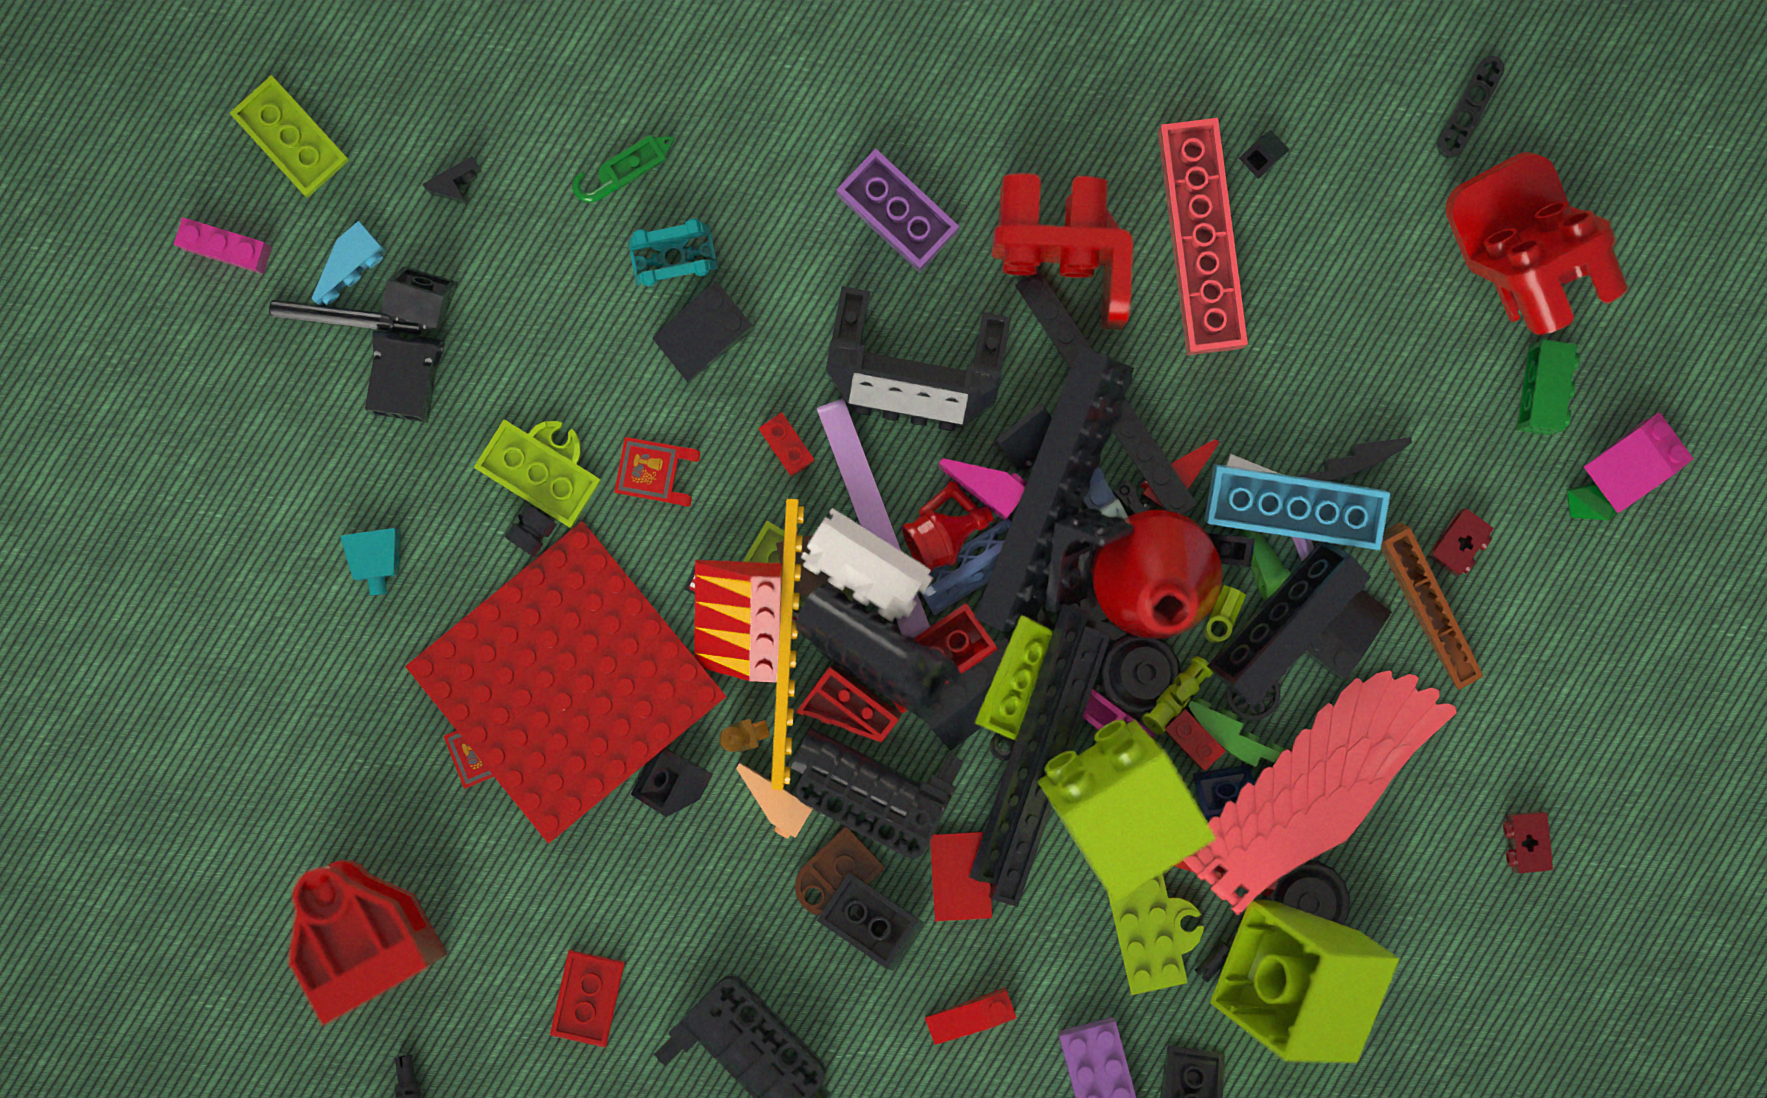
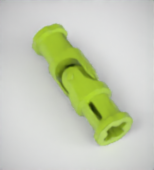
(1177, 695)

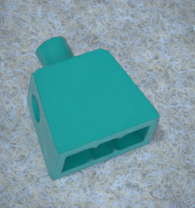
(373, 557)

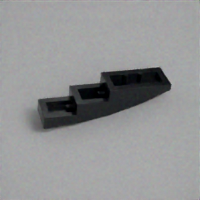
(1362, 457)

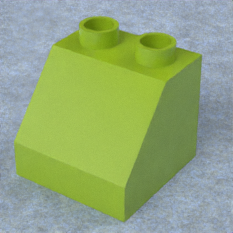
(1303, 983)

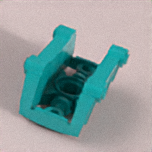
(666, 240)

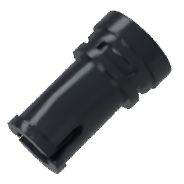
(1214, 961)

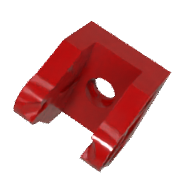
(356, 937)

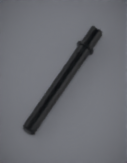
(341, 316)

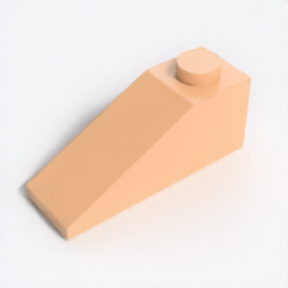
(779, 806)

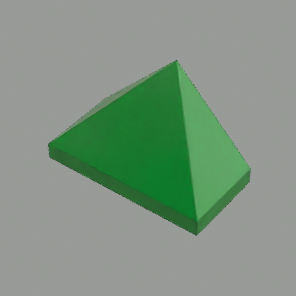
(1589, 503)

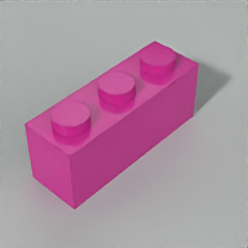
(222, 245)

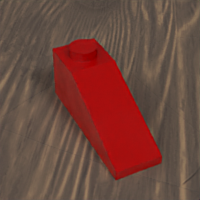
(1186, 468)
(971, 1016)

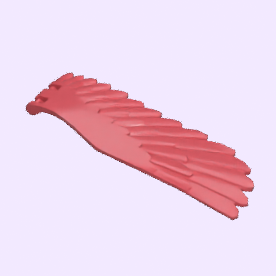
(1320, 787)

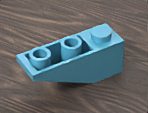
(349, 257)

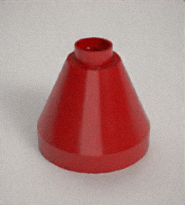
(1158, 576)

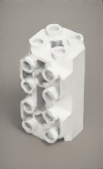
(866, 566)

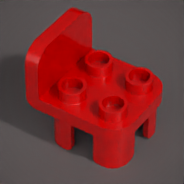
(1530, 240)
(1080, 246)

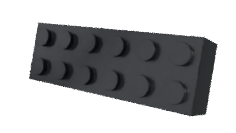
(1289, 621)

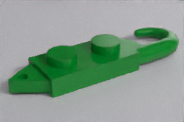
(626, 167)

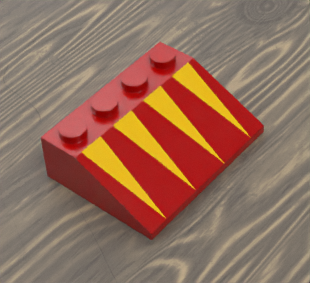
(738, 618)

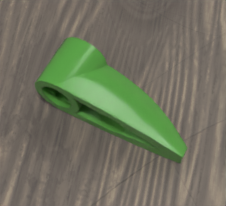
(1265, 565)

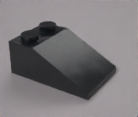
(703, 332)
(1349, 635)
(870, 922)
(1192, 1073)

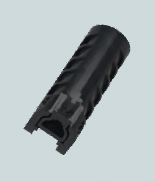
(875, 650)
(874, 789)

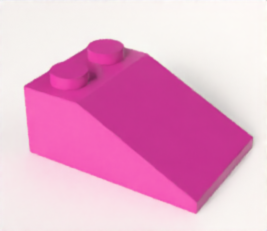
(1638, 462)
(991, 487)

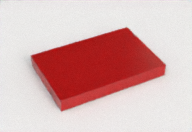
(954, 892)
(587, 998)

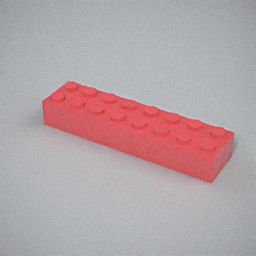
(1202, 236)

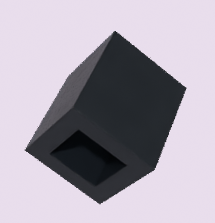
(1264, 154)

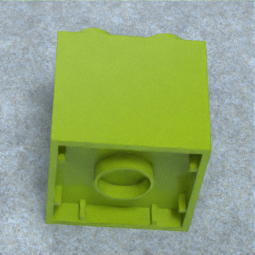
(1125, 807)

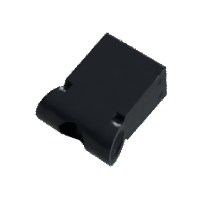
(403, 376)

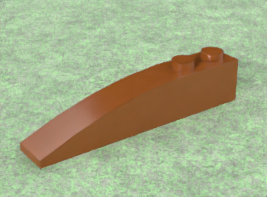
(1429, 604)

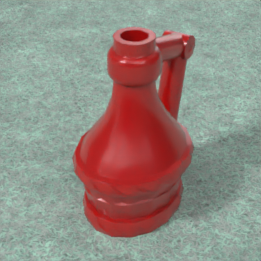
(938, 538)

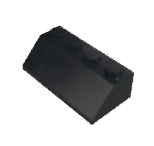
(960, 703)

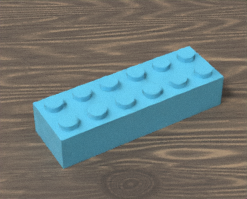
(1297, 507)

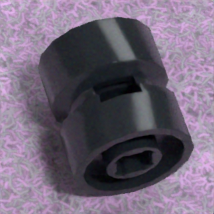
(530, 530)

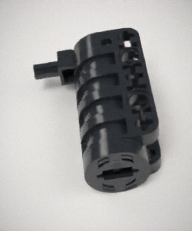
(745, 1047)

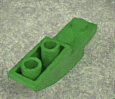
(1226, 731)

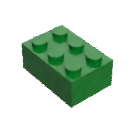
(1547, 387)

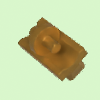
(743, 735)

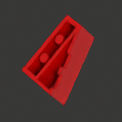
(850, 705)

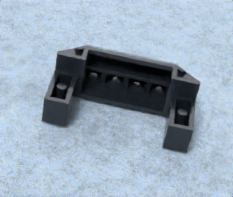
(913, 387)

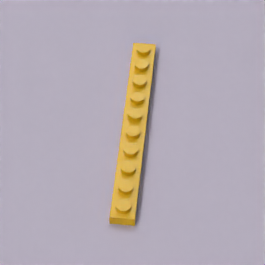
(786, 656)

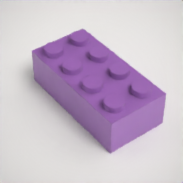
(897, 210)
(1096, 1060)

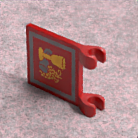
(650, 470)
(468, 765)

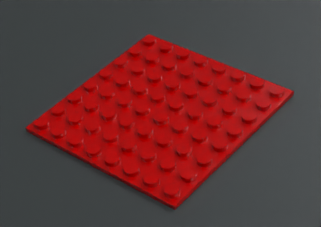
(584, 669)

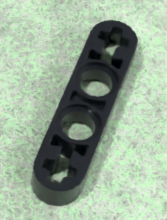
(1471, 107)

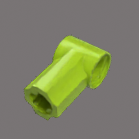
(1224, 612)

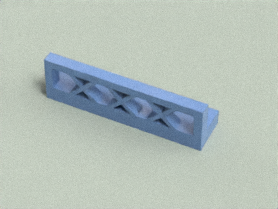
(971, 575)

